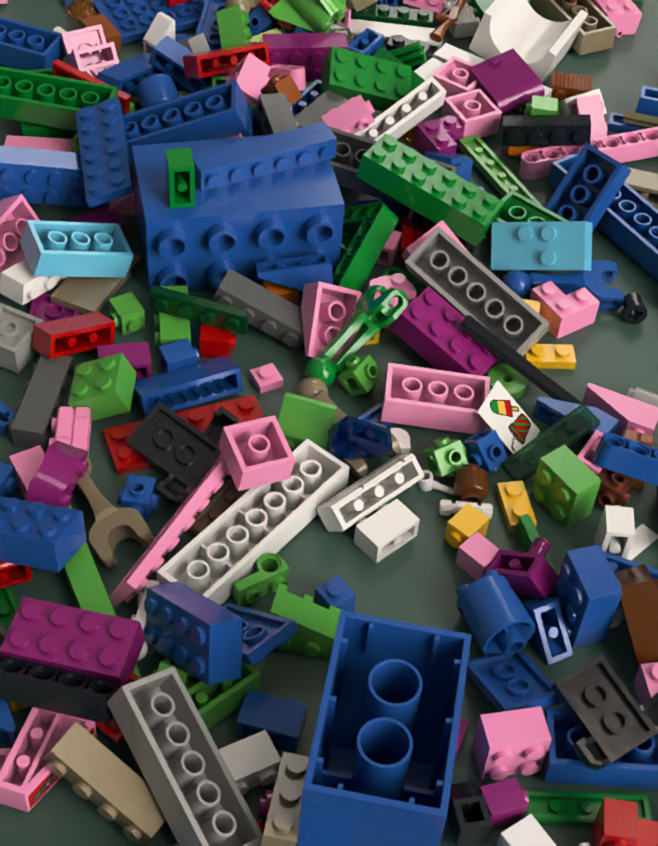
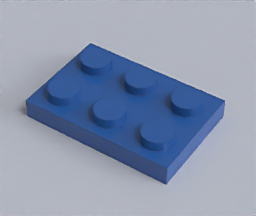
(512, 682)

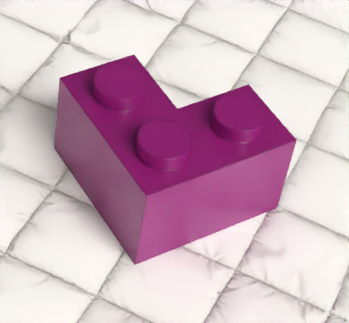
(439, 135)

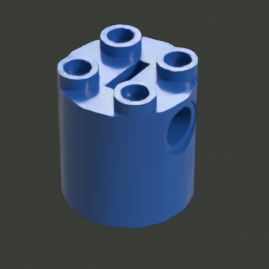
(495, 615)

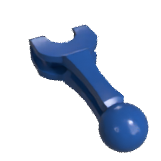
(593, 281)

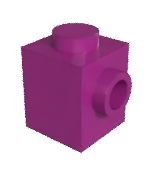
(505, 802)

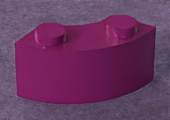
(58, 475)

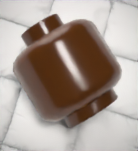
(471, 484)

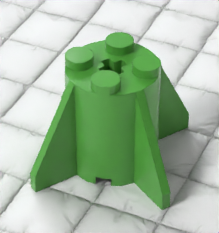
(310, 15)

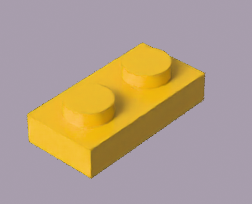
(552, 356)
(514, 502)

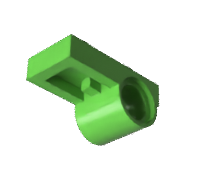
(262, 582)

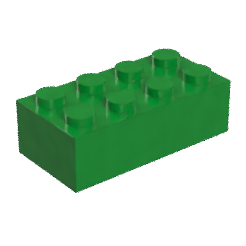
(374, 78)

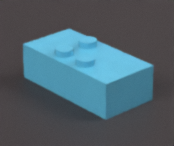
(541, 246)
(76, 249)

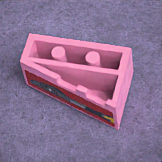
(25, 772)

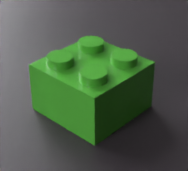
(103, 386)
(565, 486)

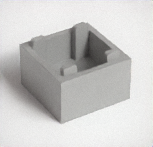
(16, 338)

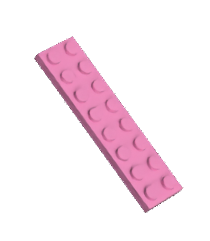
(169, 535)

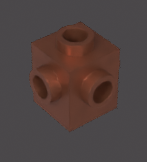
(613, 489)

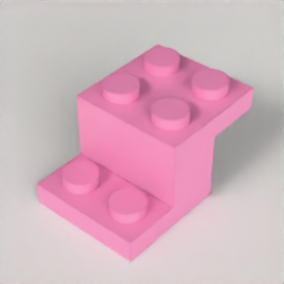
(88, 50)

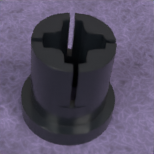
(640, 310)

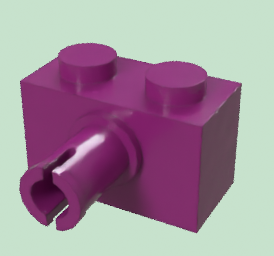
(528, 571)

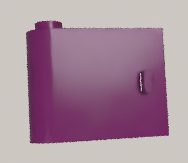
(508, 80)

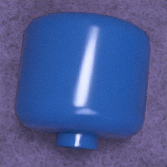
(155, 90)

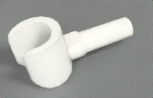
(427, 483)

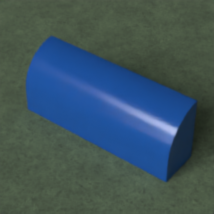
(188, 385)

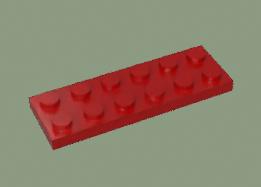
(127, 460)

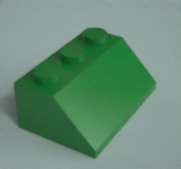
(521, 209)

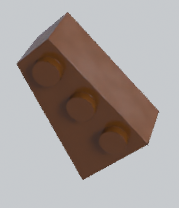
(640, 611)

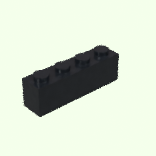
(546, 130)

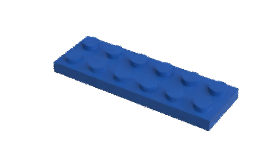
(104, 152)

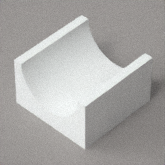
(518, 27)

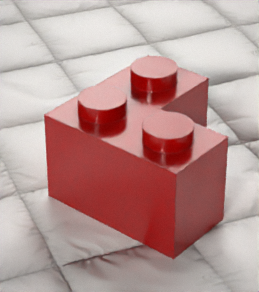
(618, 826)

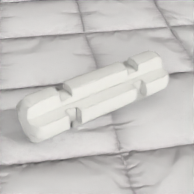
(446, 507)

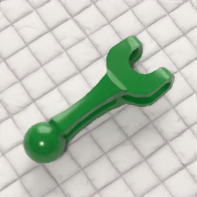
(372, 316)

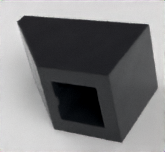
(468, 815)

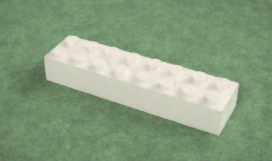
(257, 525)

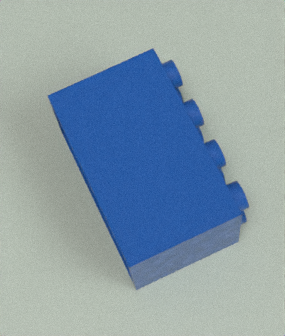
(232, 224)

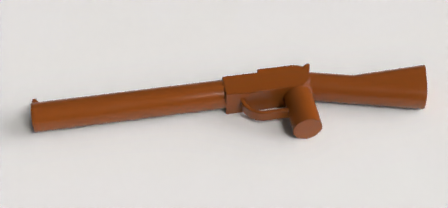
(448, 21)

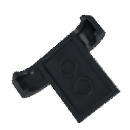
(179, 448)
(605, 713)

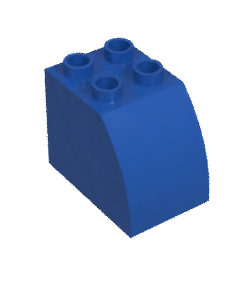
(385, 735)

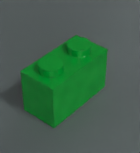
(180, 177)

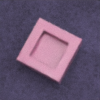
(266, 378)

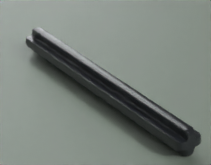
(516, 360)

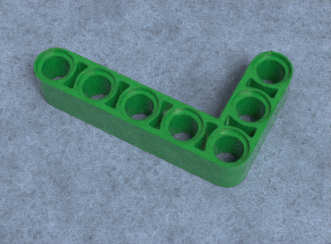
(372, 228)

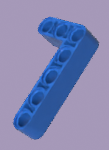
(627, 457)

